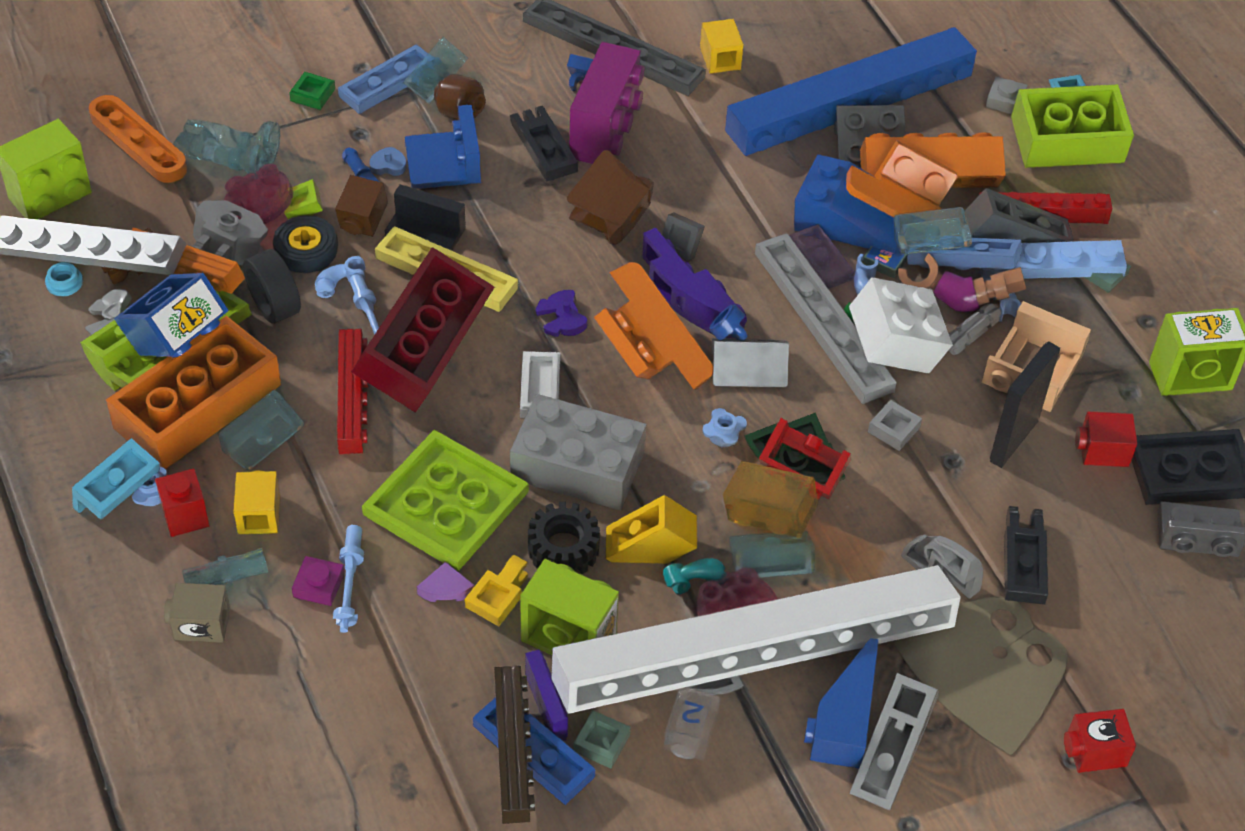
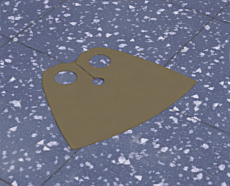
(985, 692)

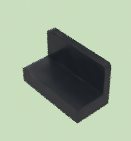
(428, 216)

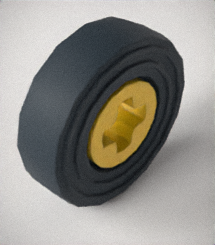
(308, 258)

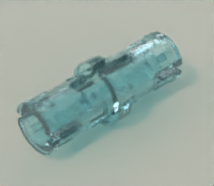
(227, 570)

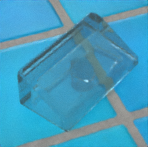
(932, 230)
(260, 430)
(773, 554)

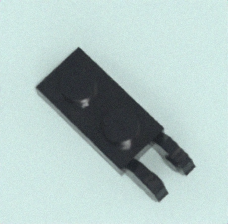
(1025, 558)

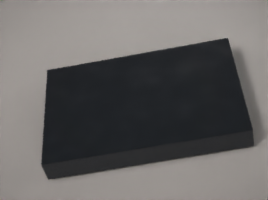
(1024, 404)
(1190, 466)

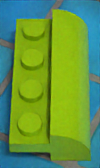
(120, 363)

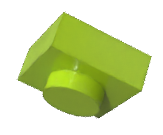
(305, 200)

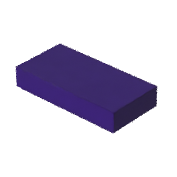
(546, 694)

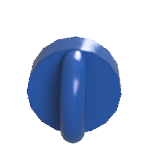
(728, 324)

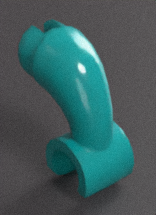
(678, 575)

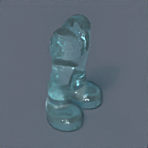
(229, 146)

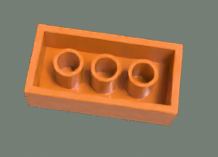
(194, 394)

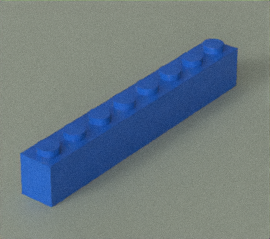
(872, 81)

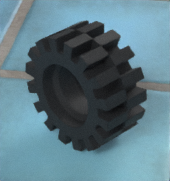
(564, 521)

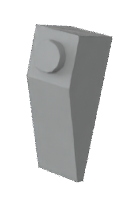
(894, 741)

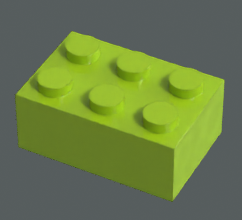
(1072, 126)

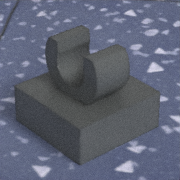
(683, 234)

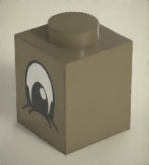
(198, 612)

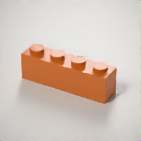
(975, 159)

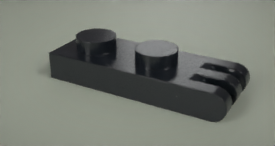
(544, 143)

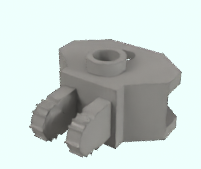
(224, 234)

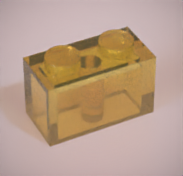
(770, 499)

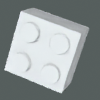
(900, 325)

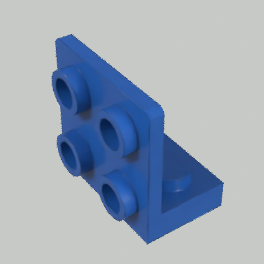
(445, 156)

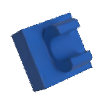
(578, 68)

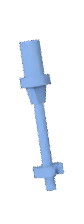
(364, 299)
(351, 556)

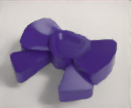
(568, 319)

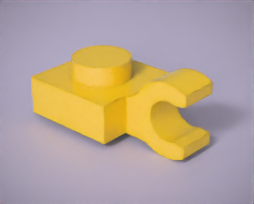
(498, 594)

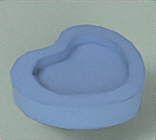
(388, 161)

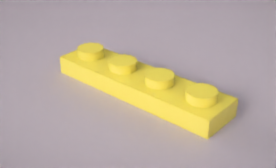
(408, 251)

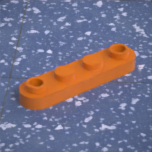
(138, 138)

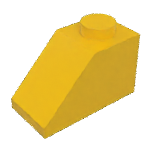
(652, 533)

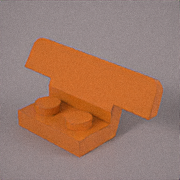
(903, 182)
(650, 331)

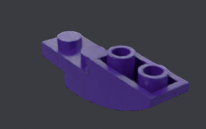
(690, 294)

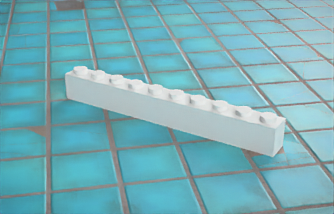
(752, 638)

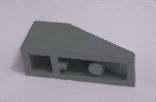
(1003, 217)

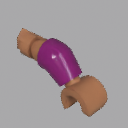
(965, 293)

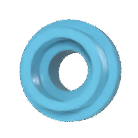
(63, 279)

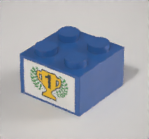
(172, 315)

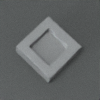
(1003, 94)
(894, 425)

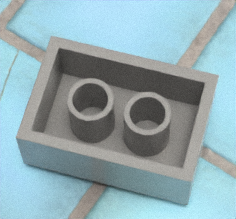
(578, 451)

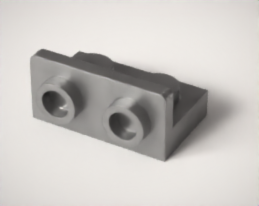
(1200, 529)

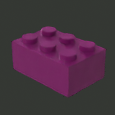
(606, 102)

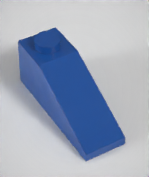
(844, 712)

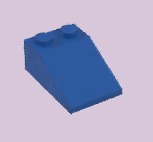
(839, 214)

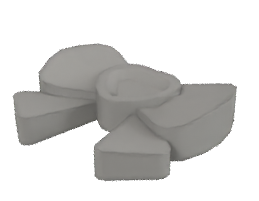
(109, 307)

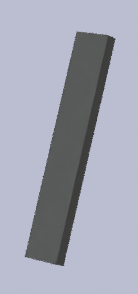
(589, 33)

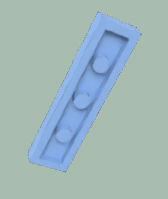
(1068, 259)

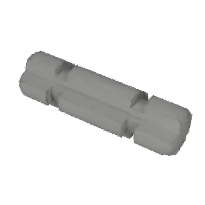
(974, 327)

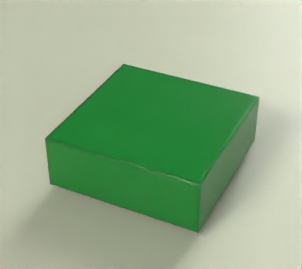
(312, 90)

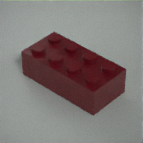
(423, 330)

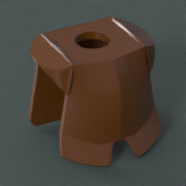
(610, 198)

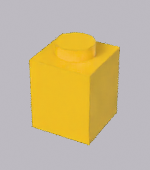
(721, 46)
(256, 502)

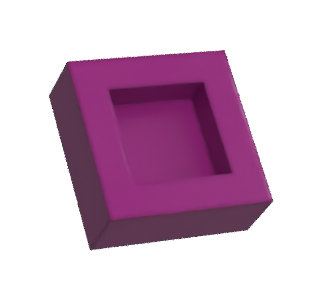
(318, 581)

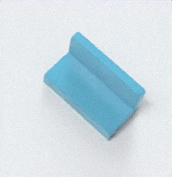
(114, 479)

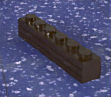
(512, 747)

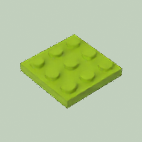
(445, 499)

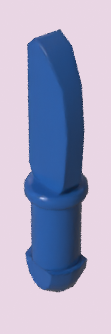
(353, 160)

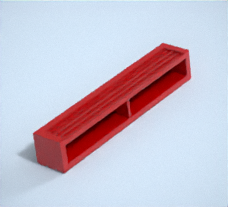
(1072, 206)
(350, 394)

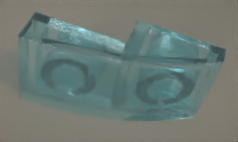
(438, 64)

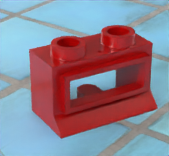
(809, 446)

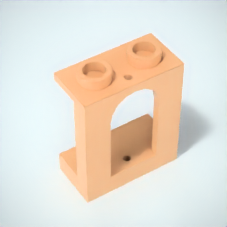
(1038, 328)

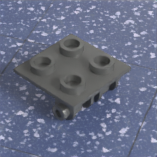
(859, 122)

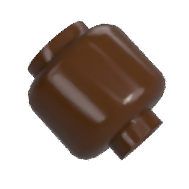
(458, 91)

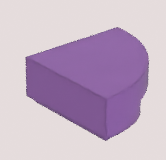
(444, 585)

